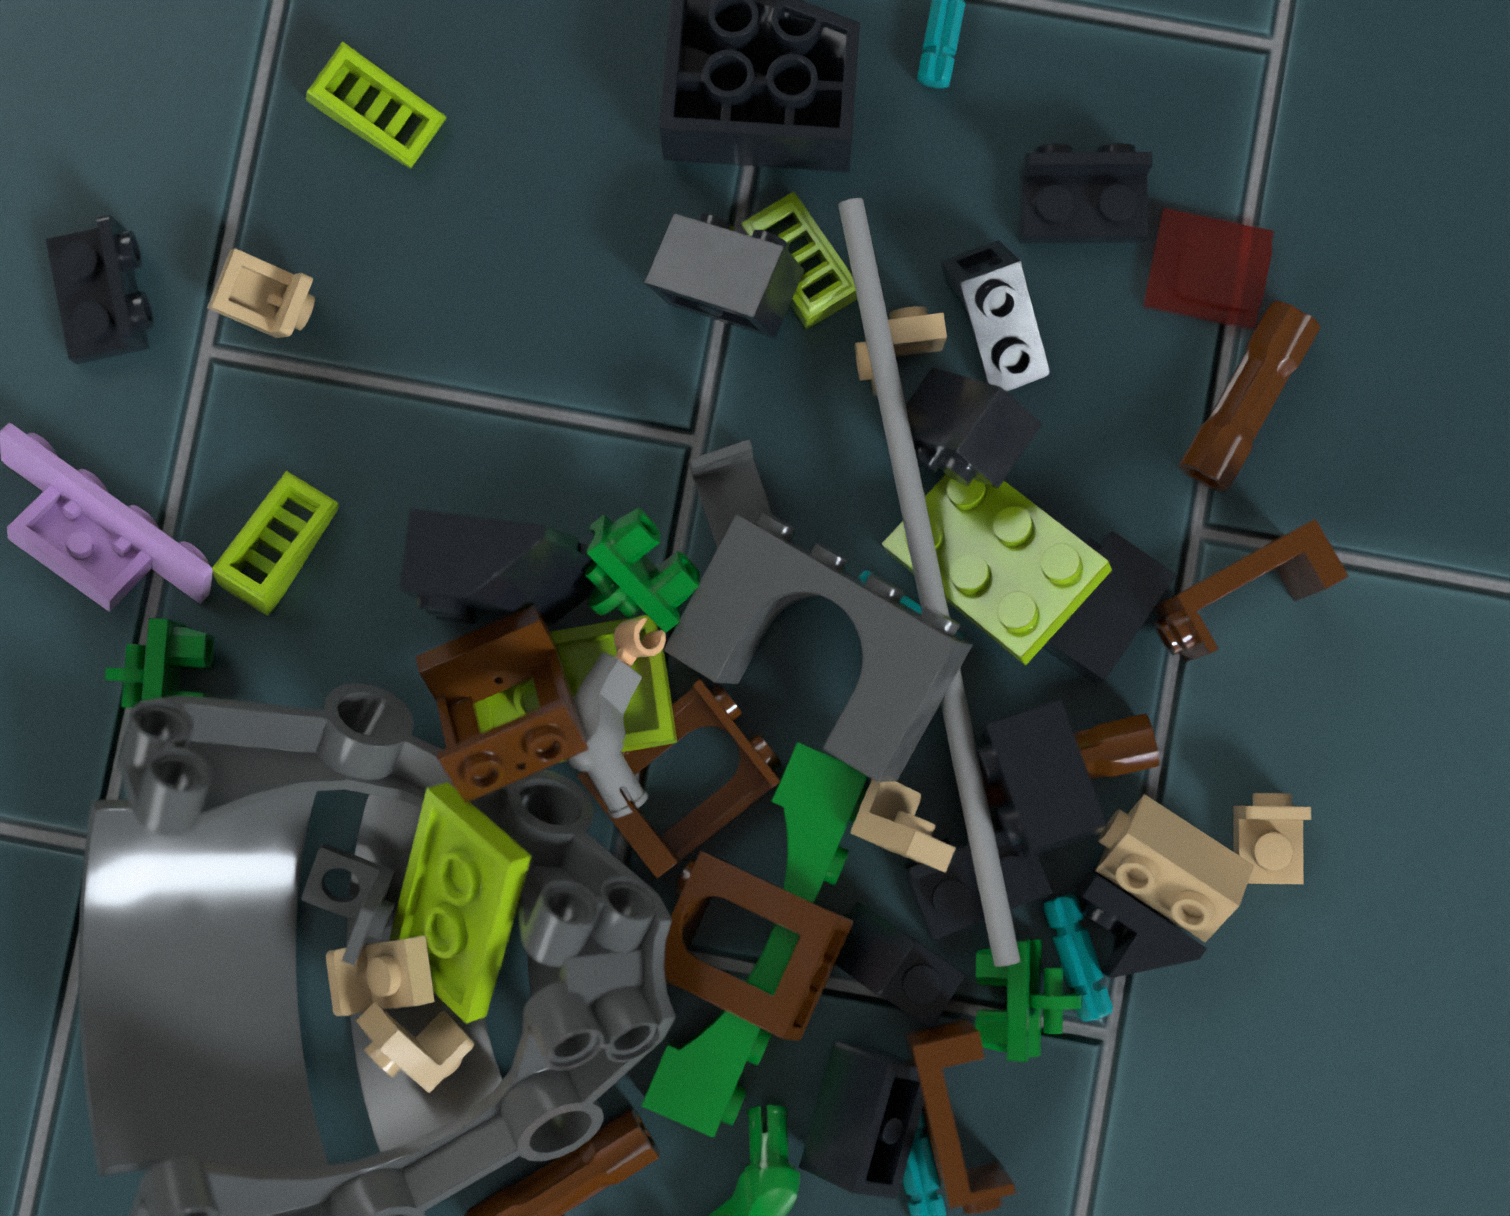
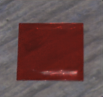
(1208, 269)

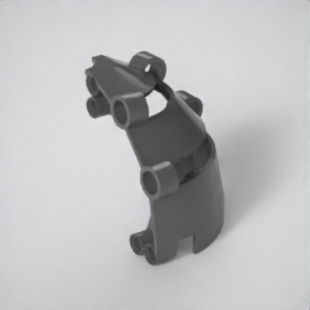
(197, 980)

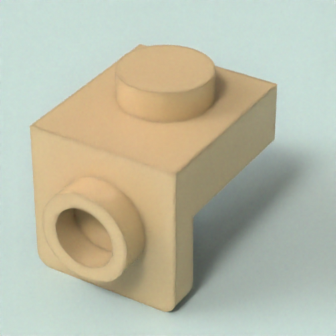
(262, 295)
(911, 333)
(424, 1058)

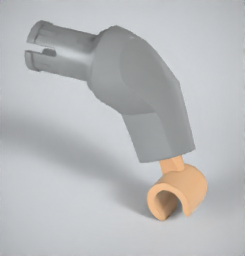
(601, 708)

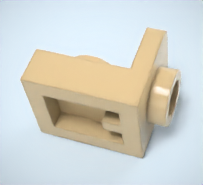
(890, 822)
(1271, 838)
(385, 973)

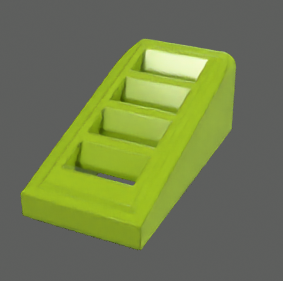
(346, 61)
(829, 300)
(256, 530)

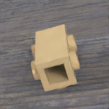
(1173, 867)

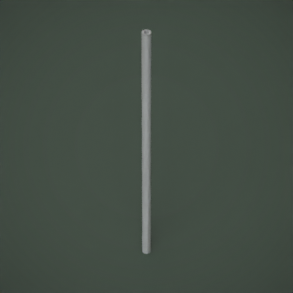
(928, 577)

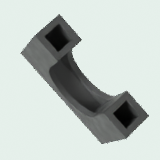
(905, 653)

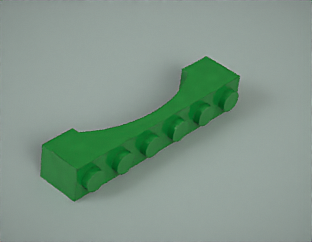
(701, 1075)

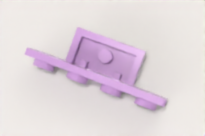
(90, 533)

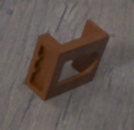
(1300, 558)
(487, 664)
(752, 780)
(808, 968)
(930, 1050)

